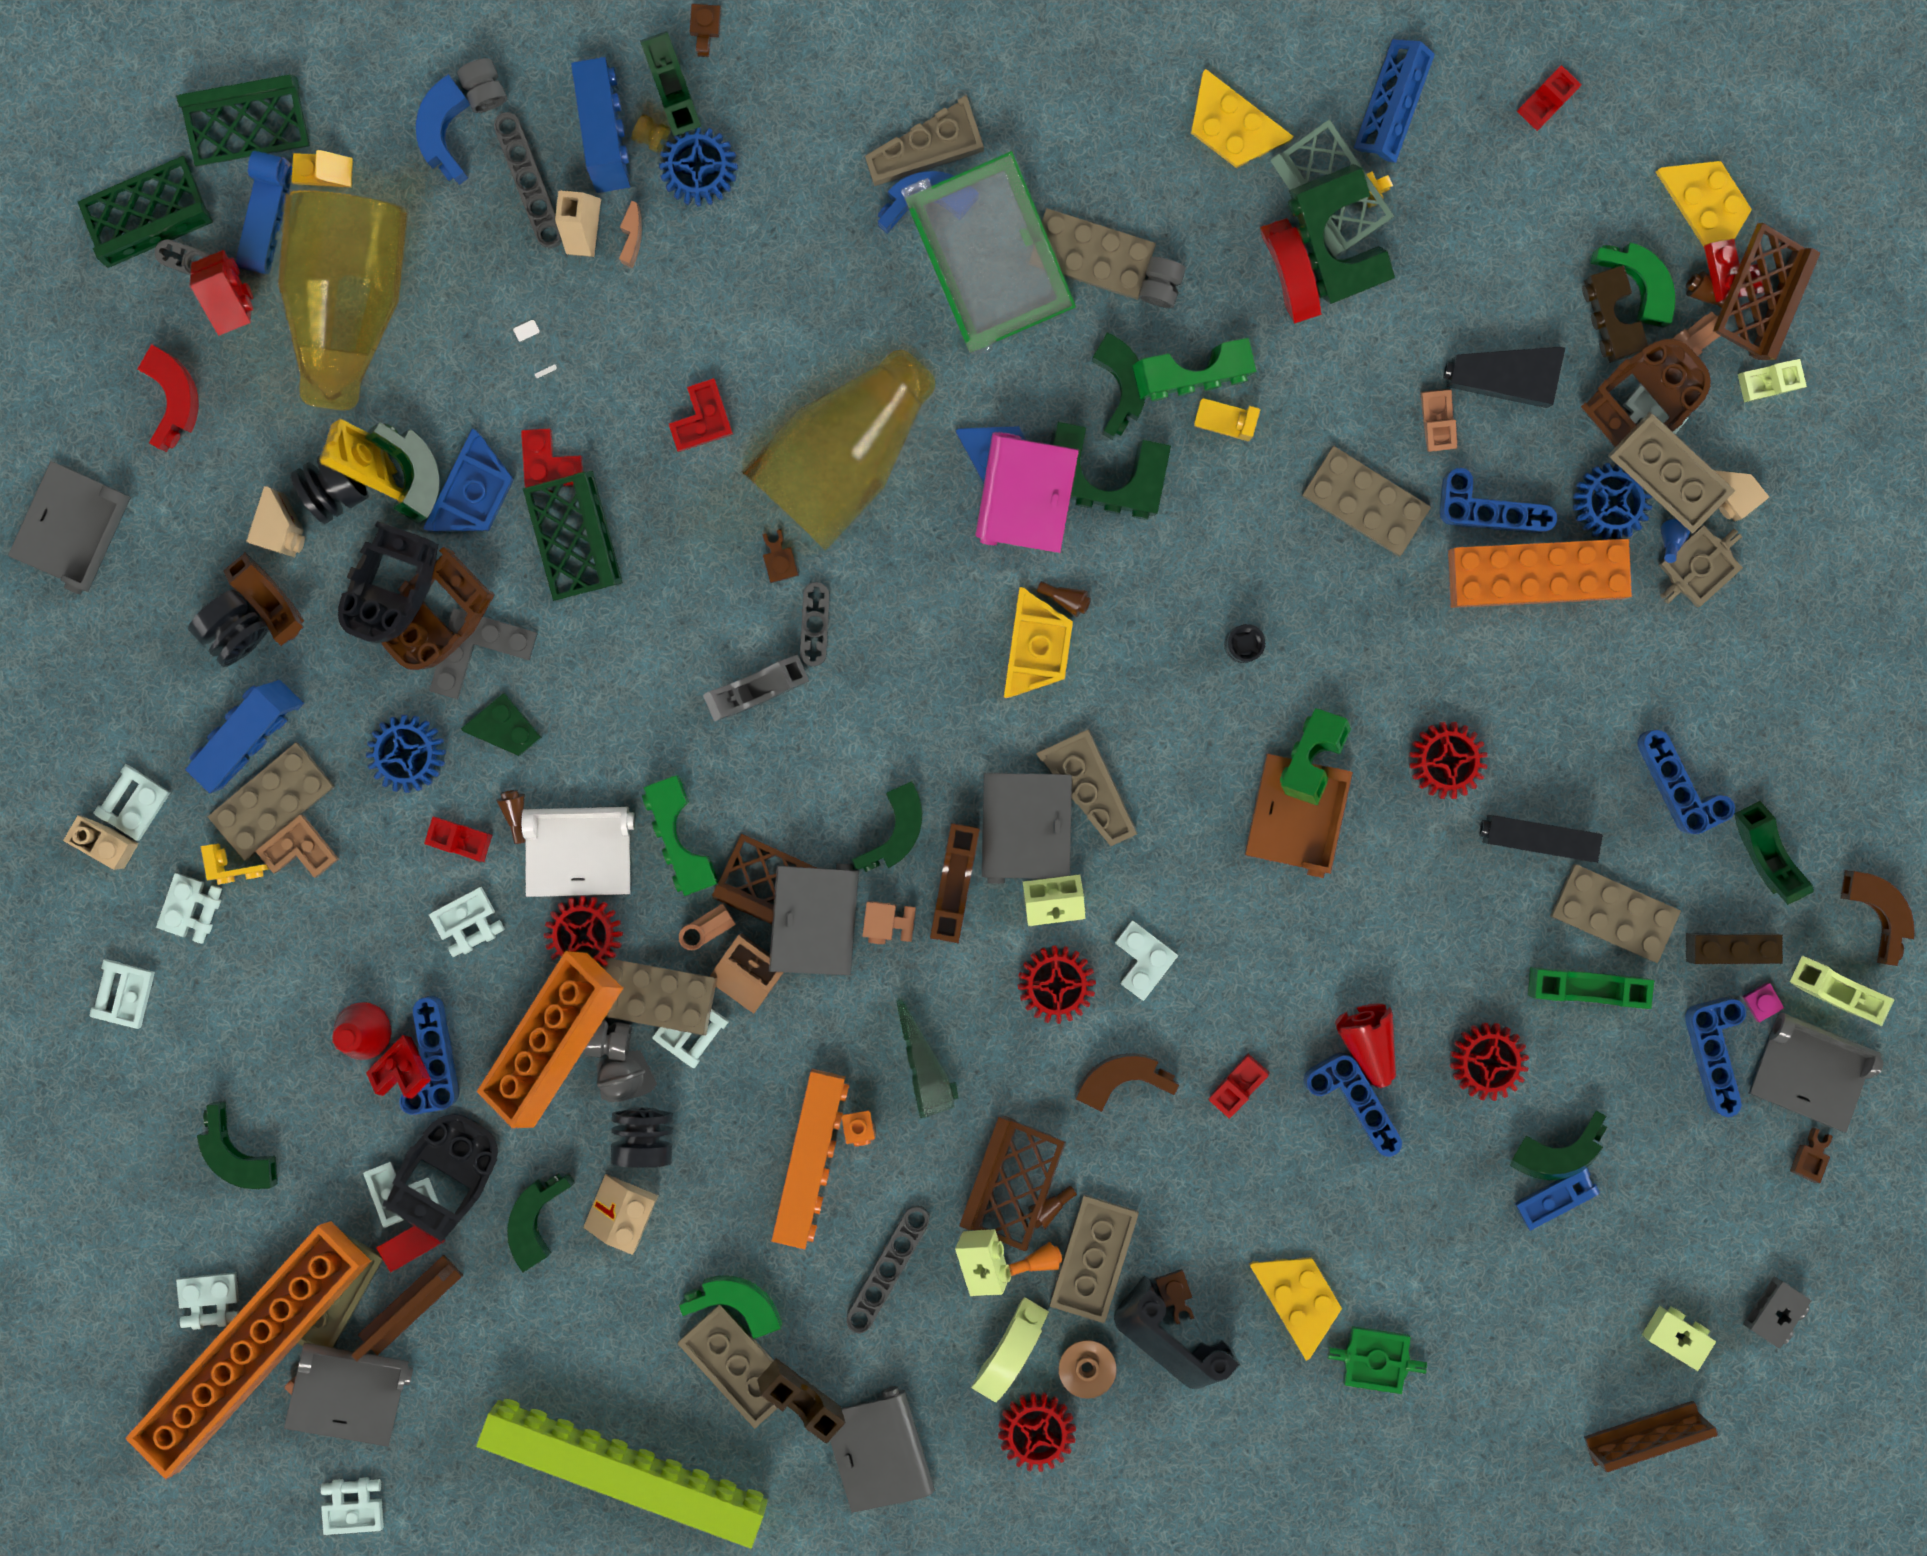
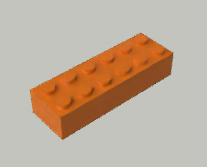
(1539, 573)
(549, 1039)

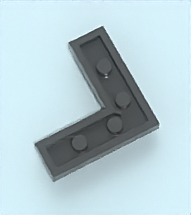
(489, 634)

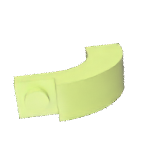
(1841, 991)
(1012, 1351)

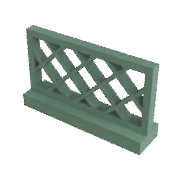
(1293, 178)

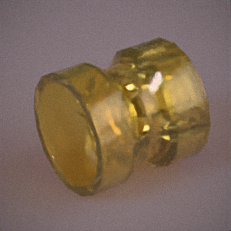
(650, 133)

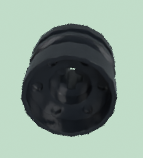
(325, 488)
(224, 624)
(642, 1138)

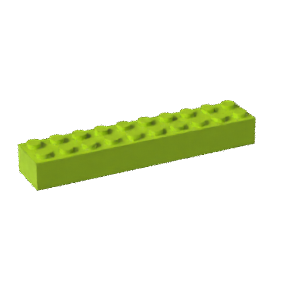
(623, 1472)

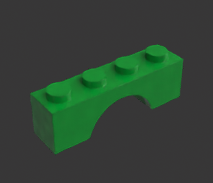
(1162, 375)
(666, 801)
(1590, 987)

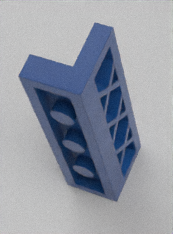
(1400, 99)

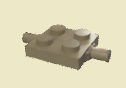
(1701, 566)

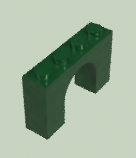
(1313, 206)
(1141, 492)

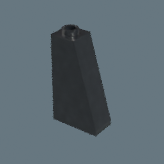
(1511, 375)
(1541, 838)

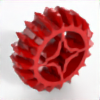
(1447, 747)
(572, 926)
(1055, 959)
(1491, 1048)
(1025, 1454)

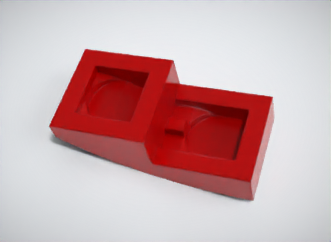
(1549, 98)
(458, 839)
(1238, 1086)
(406, 1247)

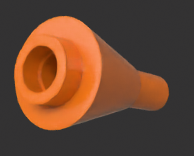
(1042, 1259)

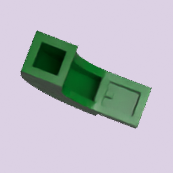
(1650, 275)
(740, 1294)

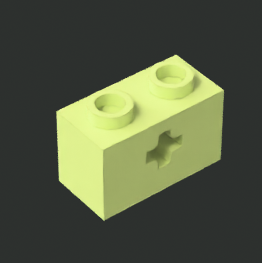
(1054, 900)
(983, 1262)
(1691, 1349)

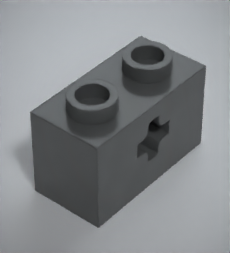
(1763, 1316)

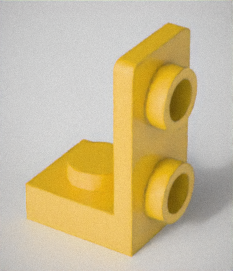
(1227, 419)
(215, 860)

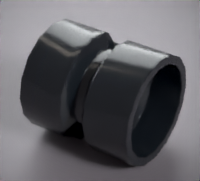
(1244, 643)

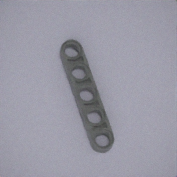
(518, 170)
(885, 1283)

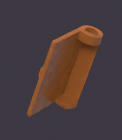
(1295, 829)

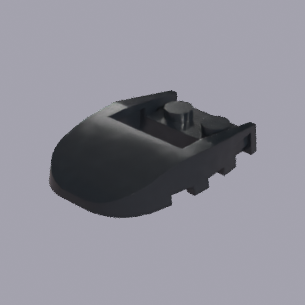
(377, 612)
(456, 1149)

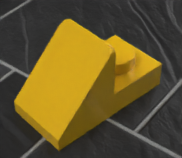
(322, 169)

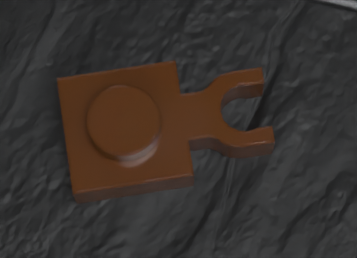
(780, 562)
(1810, 1160)
(1174, 1292)

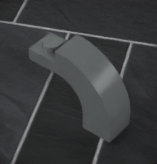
(756, 688)

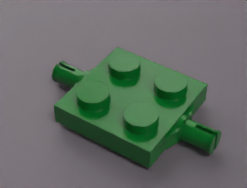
(1377, 1360)

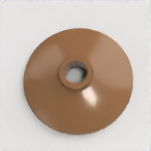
(1090, 1383)

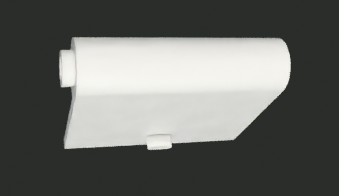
(575, 845)

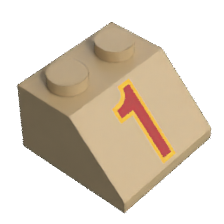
(276, 524)
(620, 1214)

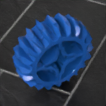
(697, 141)
(1603, 493)
(409, 765)

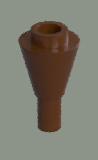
(1701, 288)
(1071, 599)
(512, 806)
(1052, 1207)

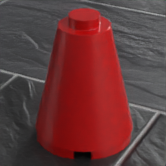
(362, 1031)
(1371, 1042)

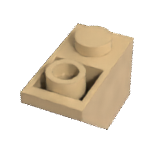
(578, 222)
(1745, 499)
(101, 842)

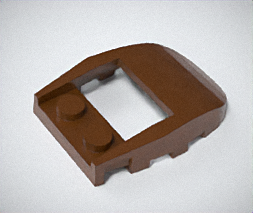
(1667, 372)
(427, 638)

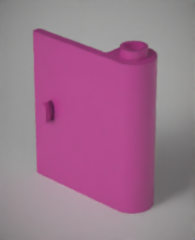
(1019, 493)

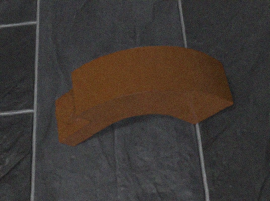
(266, 597)
(1890, 907)
(1118, 1069)

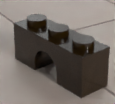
(1618, 339)
(1734, 948)
(788, 1389)

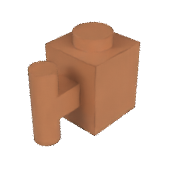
(881, 920)

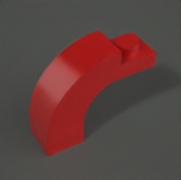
(1294, 270)
(180, 396)

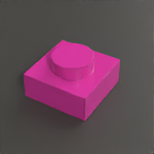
(1763, 1002)

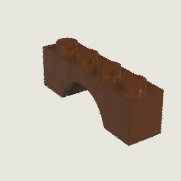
(954, 883)

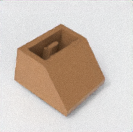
(745, 973)

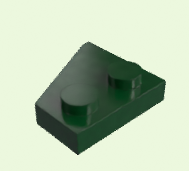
(503, 727)

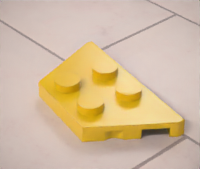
(1233, 124)
(1707, 199)
(359, 458)
(1037, 646)
(1300, 1299)

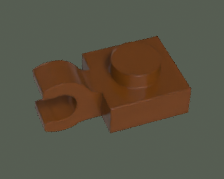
(704, 24)

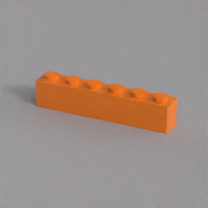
(808, 1159)

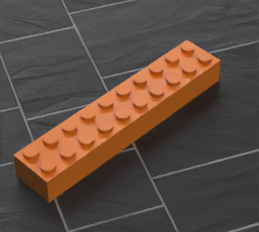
(248, 1349)

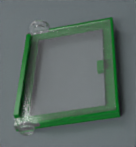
(989, 251)

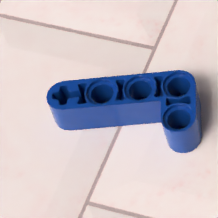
(264, 211)
(1497, 509)
(1679, 778)
(428, 1054)
(1719, 1056)
(1359, 1106)

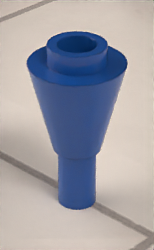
(1673, 536)

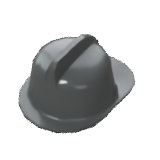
(624, 1079)

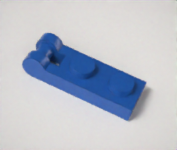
(1556, 1199)

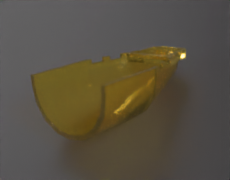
(339, 287)
(842, 447)

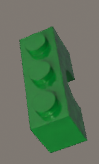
(1321, 733)

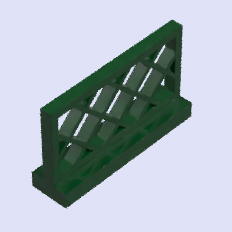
(245, 94)
(147, 234)
(596, 529)

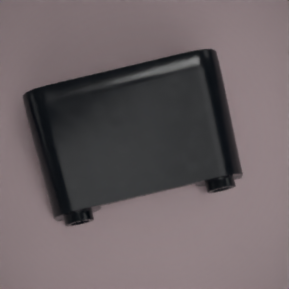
(1139, 1321)

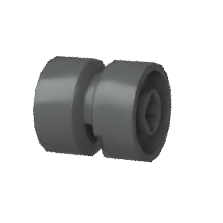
(480, 80)
(1162, 282)
(610, 1040)

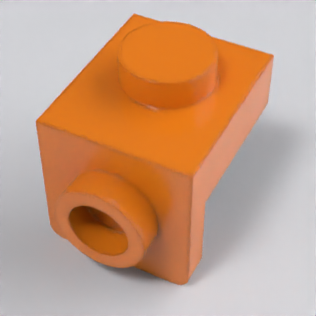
(858, 1128)

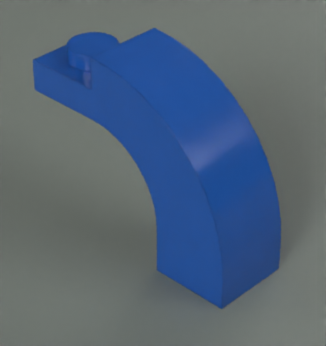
(432, 120)
(891, 214)

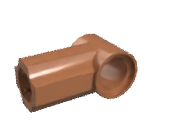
(1699, 334)
(709, 926)

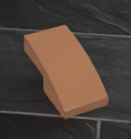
(631, 226)
(1438, 420)

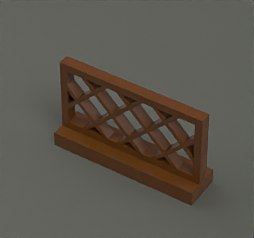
(1781, 302)
(749, 902)
(992, 1168)
(408, 1307)
(1648, 1437)

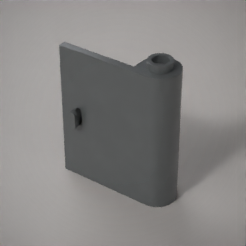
(69, 527)
(1021, 826)
(814, 920)
(1814, 1066)
(346, 1396)
(884, 1453)

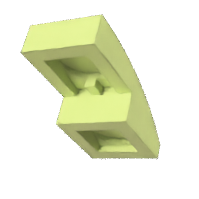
(1772, 380)

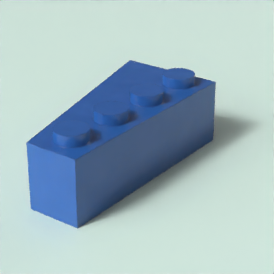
(600, 124)
(242, 734)

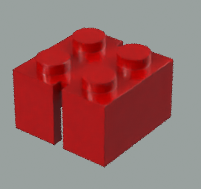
(221, 292)

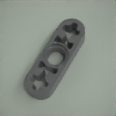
(179, 249)
(808, 602)

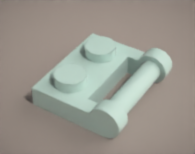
(139, 809)
(130, 996)
(674, 1039)

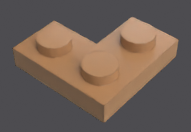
(300, 841)

